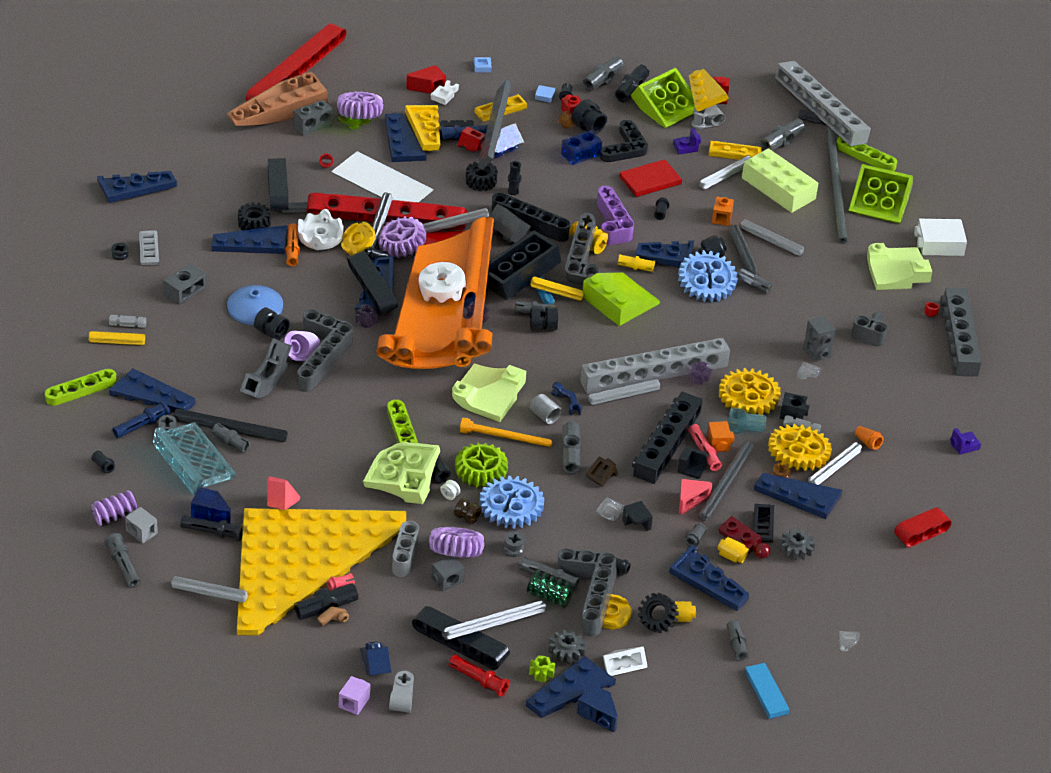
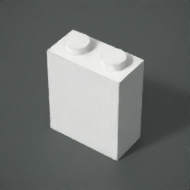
(941, 237)

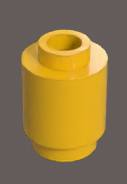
(732, 550)
(685, 610)

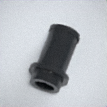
(565, 91)
(661, 206)
(374, 253)
(106, 464)
(622, 566)

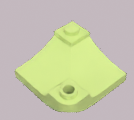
(897, 267)
(489, 390)
(404, 470)

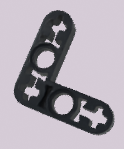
(635, 147)

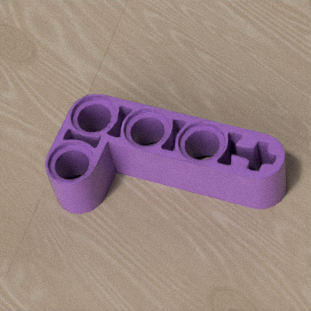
(619, 223)

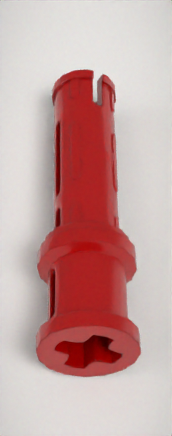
(486, 678)

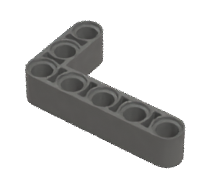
(336, 338)
(602, 570)

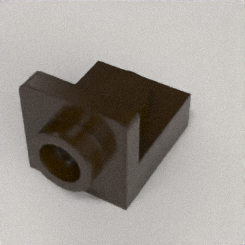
(601, 471)

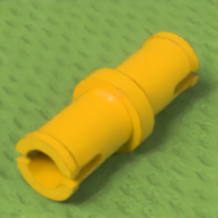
(636, 263)

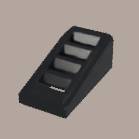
(764, 509)

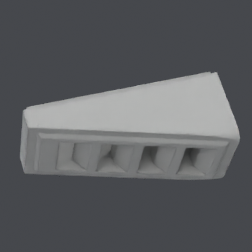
(149, 247)

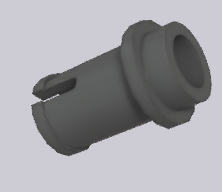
(695, 535)

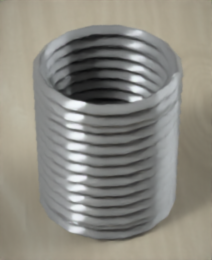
(545, 409)

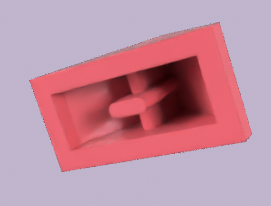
(280, 493)
(693, 493)

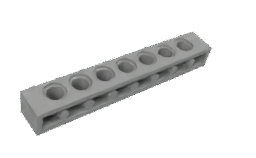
(823, 103)
(653, 365)

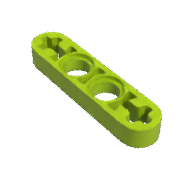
(882, 161)
(102, 380)
(399, 429)

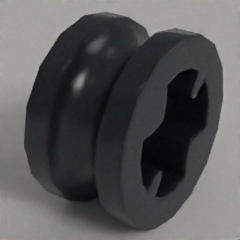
(119, 251)

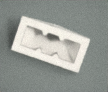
(625, 660)

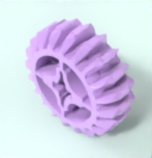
(360, 105)
(401, 237)
(456, 542)

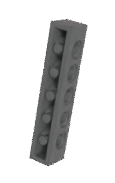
(961, 332)

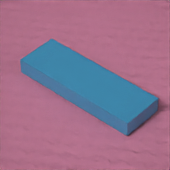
(767, 690)

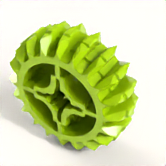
(480, 464)

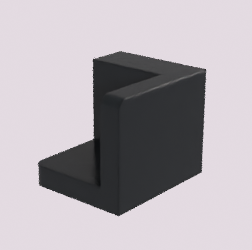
(692, 462)
(636, 514)

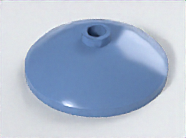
(249, 300)

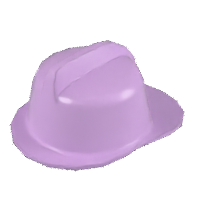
(302, 344)

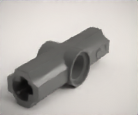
(603, 73)
(783, 135)
(571, 447)

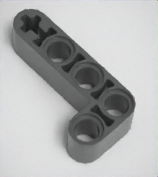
(583, 248)

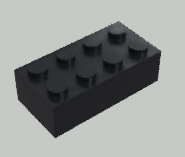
(520, 263)

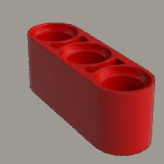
(922, 527)

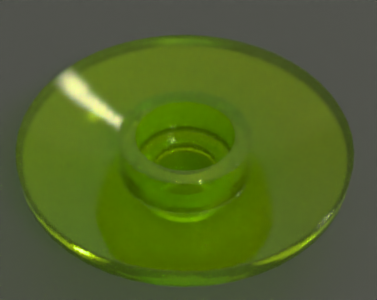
(353, 123)

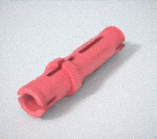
(697, 435)

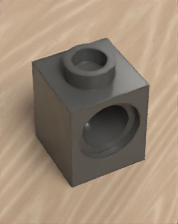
(447, 573)

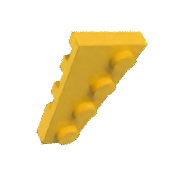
(705, 90)
(425, 125)

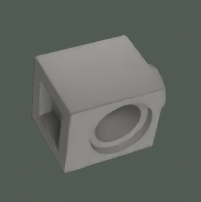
(141, 525)

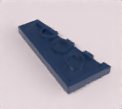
(568, 687)

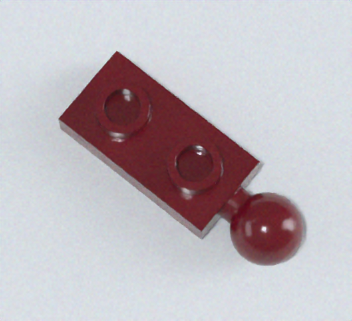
(738, 531)

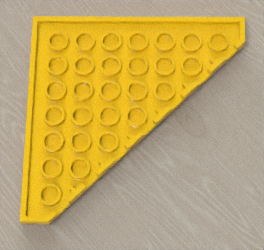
(296, 552)

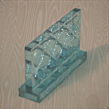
(180, 461)

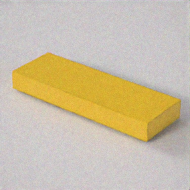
(514, 104)
(732, 150)

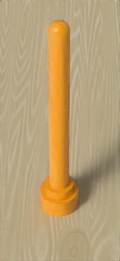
(468, 426)

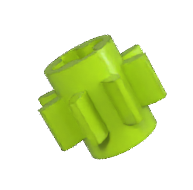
(542, 668)

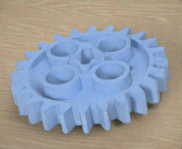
(695, 279)
(522, 508)

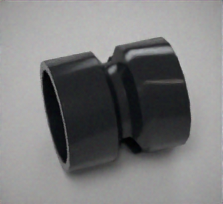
(550, 318)
(271, 323)

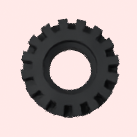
(480, 178)
(253, 216)
(668, 617)

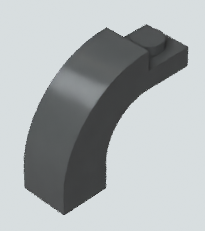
(270, 372)

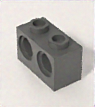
(313, 117)
(819, 338)

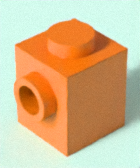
(722, 211)
(720, 436)

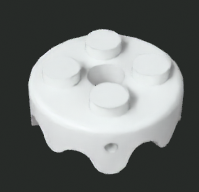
(330, 231)
(442, 289)

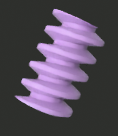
(113, 507)

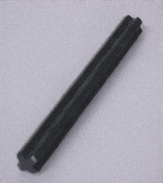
(238, 426)

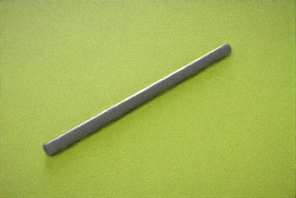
(836, 185)

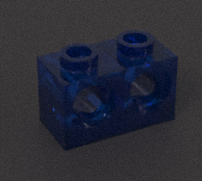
(581, 147)

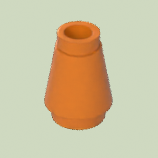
(869, 437)

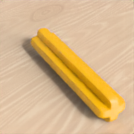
(556, 288)
(116, 338)

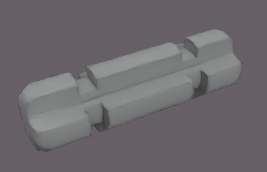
(127, 321)
(790, 421)

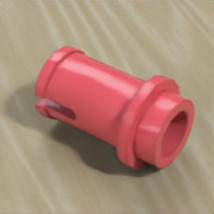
(333, 582)

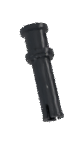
(220, 528)

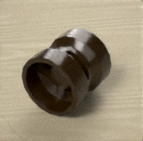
(469, 511)

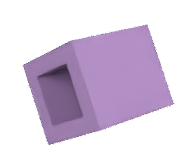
(354, 695)

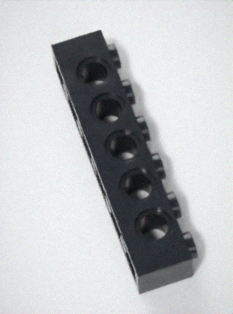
(667, 437)

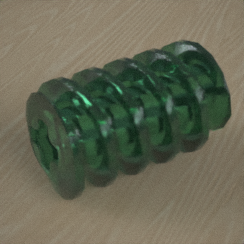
(549, 589)

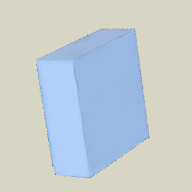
(482, 64)
(545, 94)

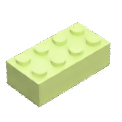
(780, 180)

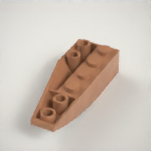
(280, 101)

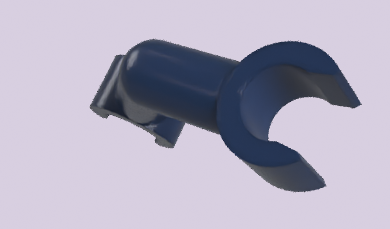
(560, 390)

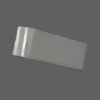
(405, 548)

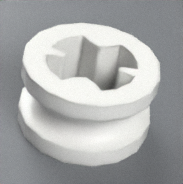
(450, 489)

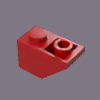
(425, 80)

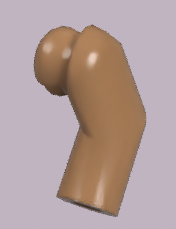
(333, 613)

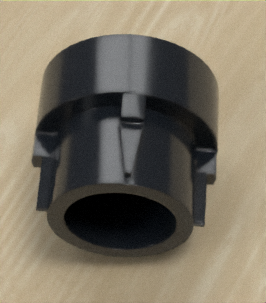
(588, 116)

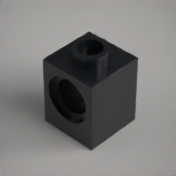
(794, 406)

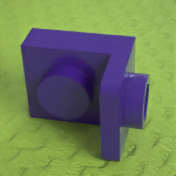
(687, 144)
(964, 442)

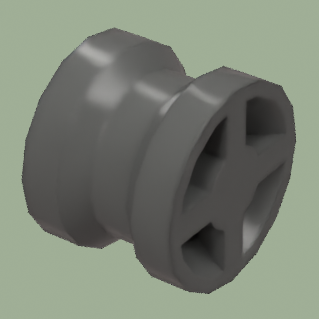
(514, 544)

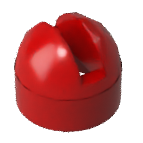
(326, 156)
(931, 309)

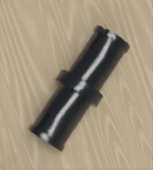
(514, 178)

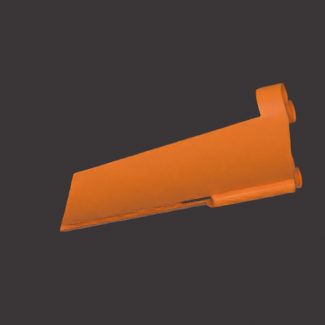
(436, 332)

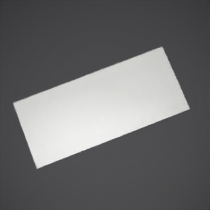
(381, 178)

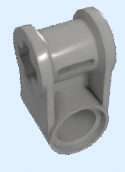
(707, 118)
(402, 692)

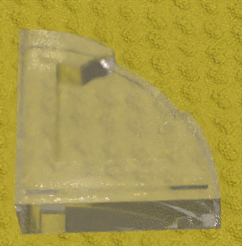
(808, 370)
(848, 639)

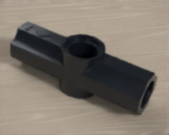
(631, 82)
(324, 599)

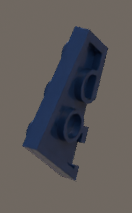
(665, 254)

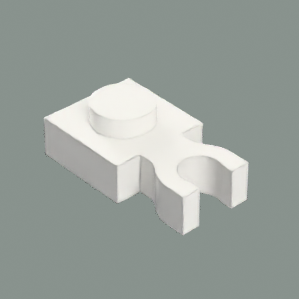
(444, 94)

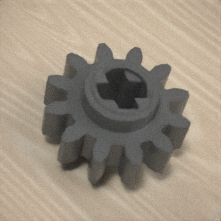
(797, 544)
(567, 646)

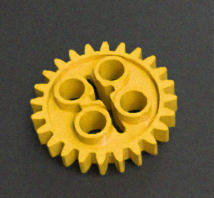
(749, 391)
(799, 447)

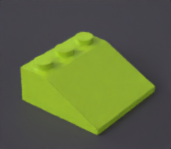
(665, 98)
(881, 194)
(617, 296)

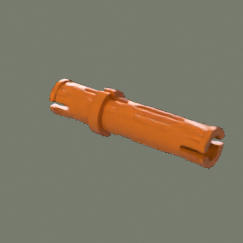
(292, 257)

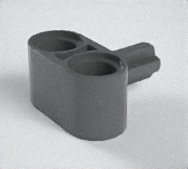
(869, 329)

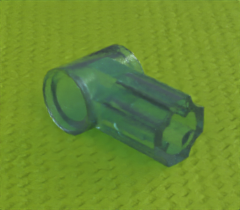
(740, 420)

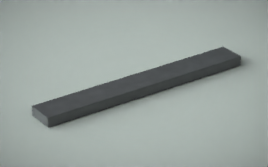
(494, 125)

